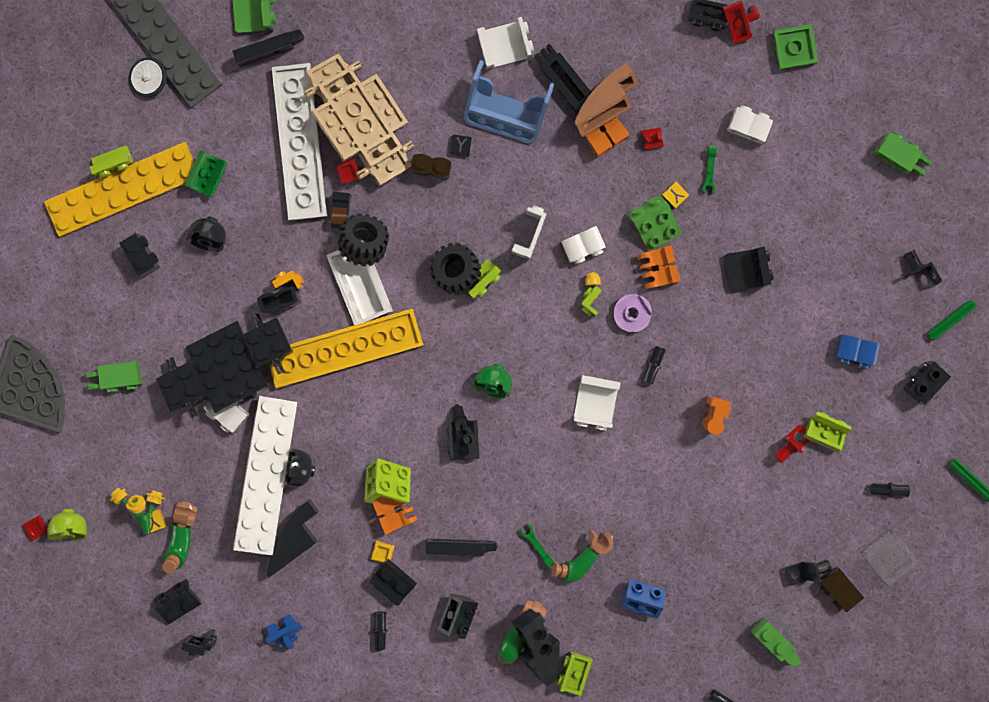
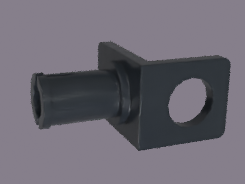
(917, 267)
(808, 571)

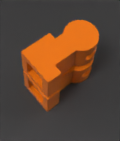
(601, 141)
(662, 258)
(718, 410)
(392, 520)

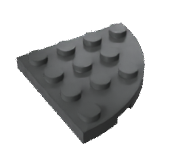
(30, 386)

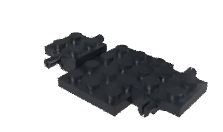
(225, 367)

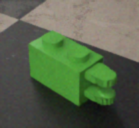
(901, 154)
(116, 376)
(775, 642)

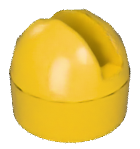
(592, 279)

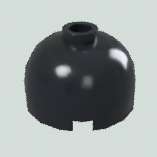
(205, 231)
(298, 469)

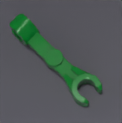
(711, 154)
(537, 545)

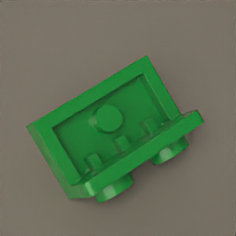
(206, 173)

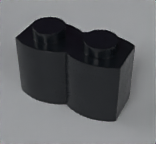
(273, 302)

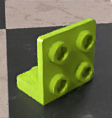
(388, 481)

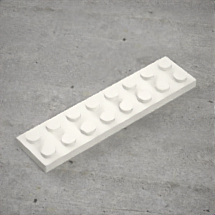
(299, 143)
(265, 475)

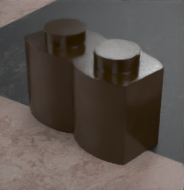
(425, 165)
(841, 589)

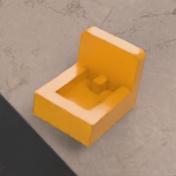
(284, 278)

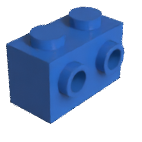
(643, 598)

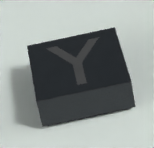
(461, 145)

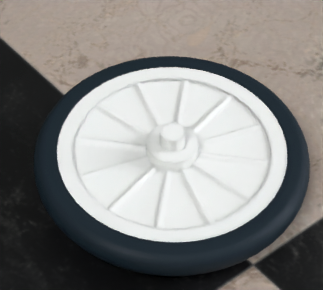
(147, 77)

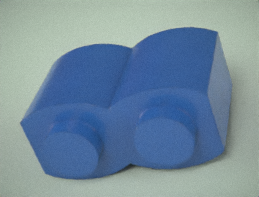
(857, 350)

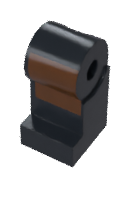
(340, 208)

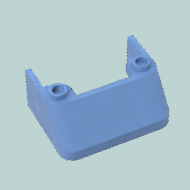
(504, 114)

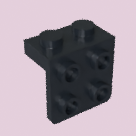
(748, 269)

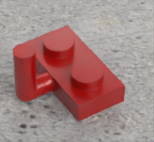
(739, 21)

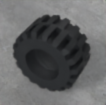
(358, 251)
(451, 254)

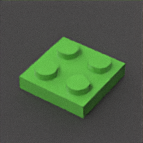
(795, 47)

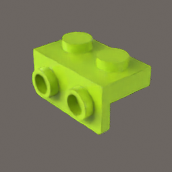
(111, 161)
(489, 274)
(827, 431)
(575, 673)

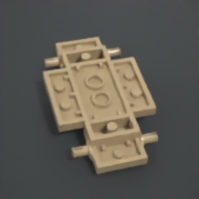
(359, 118)

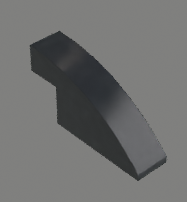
(293, 539)

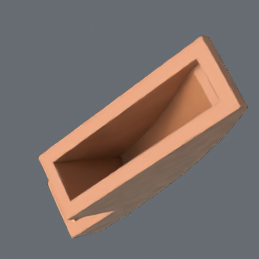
(606, 100)

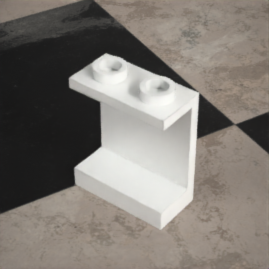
(505, 44)
(523, 252)
(596, 402)

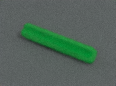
(951, 320)
(970, 478)

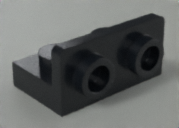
(392, 582)

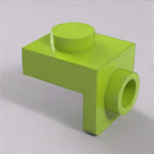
(590, 295)

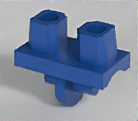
(276, 635)

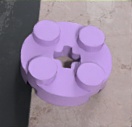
(642, 316)

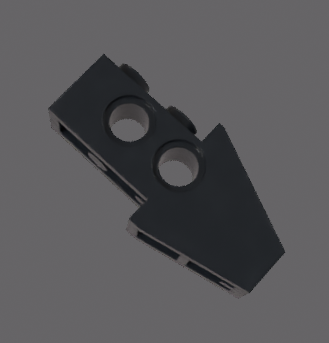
(540, 647)

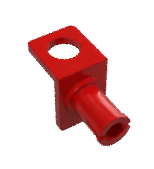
(791, 446)

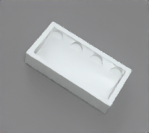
(360, 289)

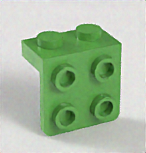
(254, 15)
(654, 222)

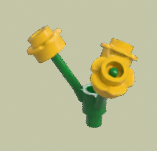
(136, 505)

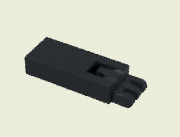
(267, 47)
(568, 85)
(459, 546)

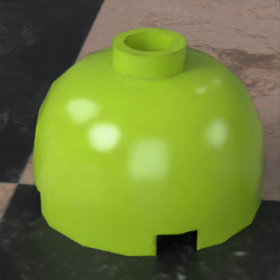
(67, 526)

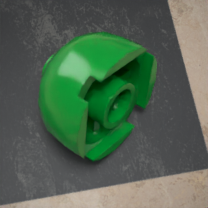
(494, 380)

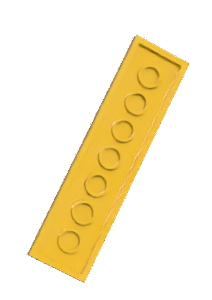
(120, 189)
(349, 347)

